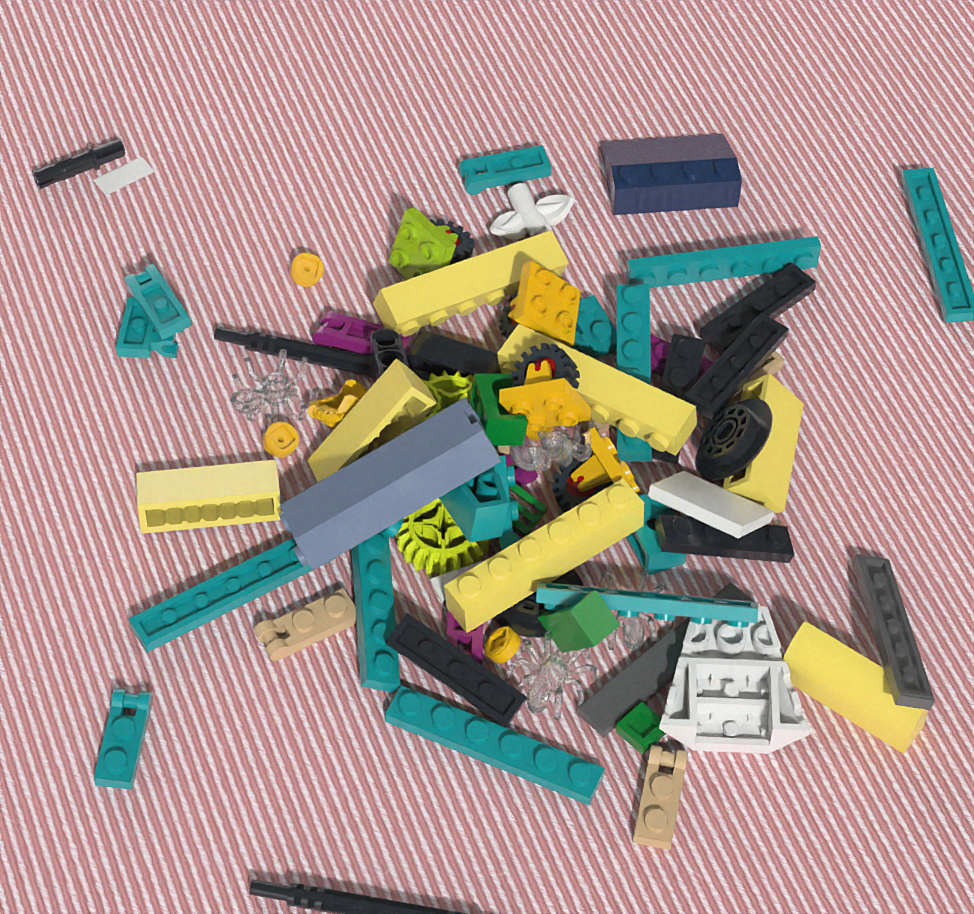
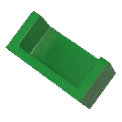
(498, 423)
(580, 624)

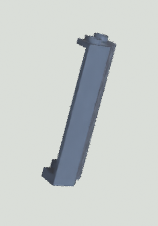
(388, 484)

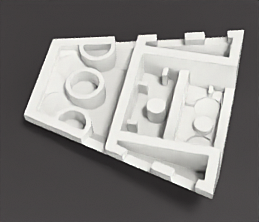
(733, 690)

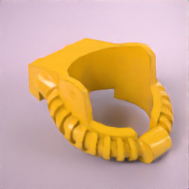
(334, 408)

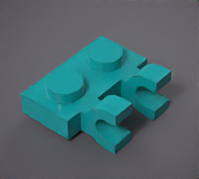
(594, 329)
(138, 336)

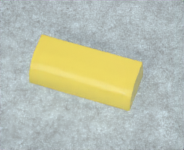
(385, 411)
(769, 474)
(208, 496)
(850, 687)

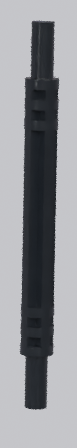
(296, 350)
(336, 901)

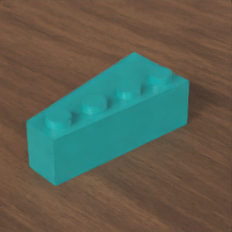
(478, 506)

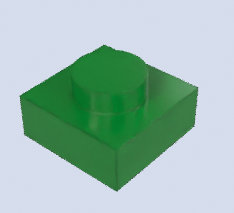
(640, 728)

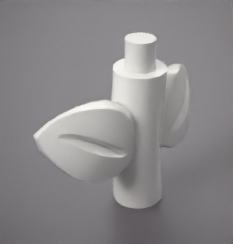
(528, 216)

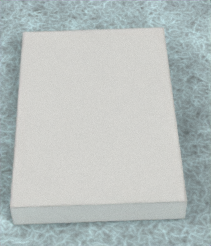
(710, 504)

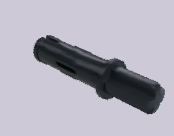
(78, 163)

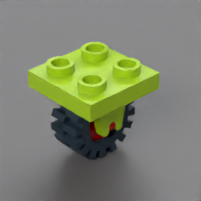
(427, 245)

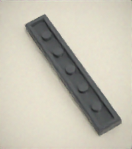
(893, 632)
(643, 676)

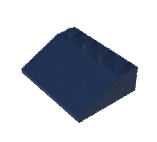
(671, 174)

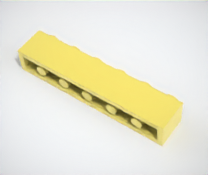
(465, 284)
(614, 395)
(544, 555)

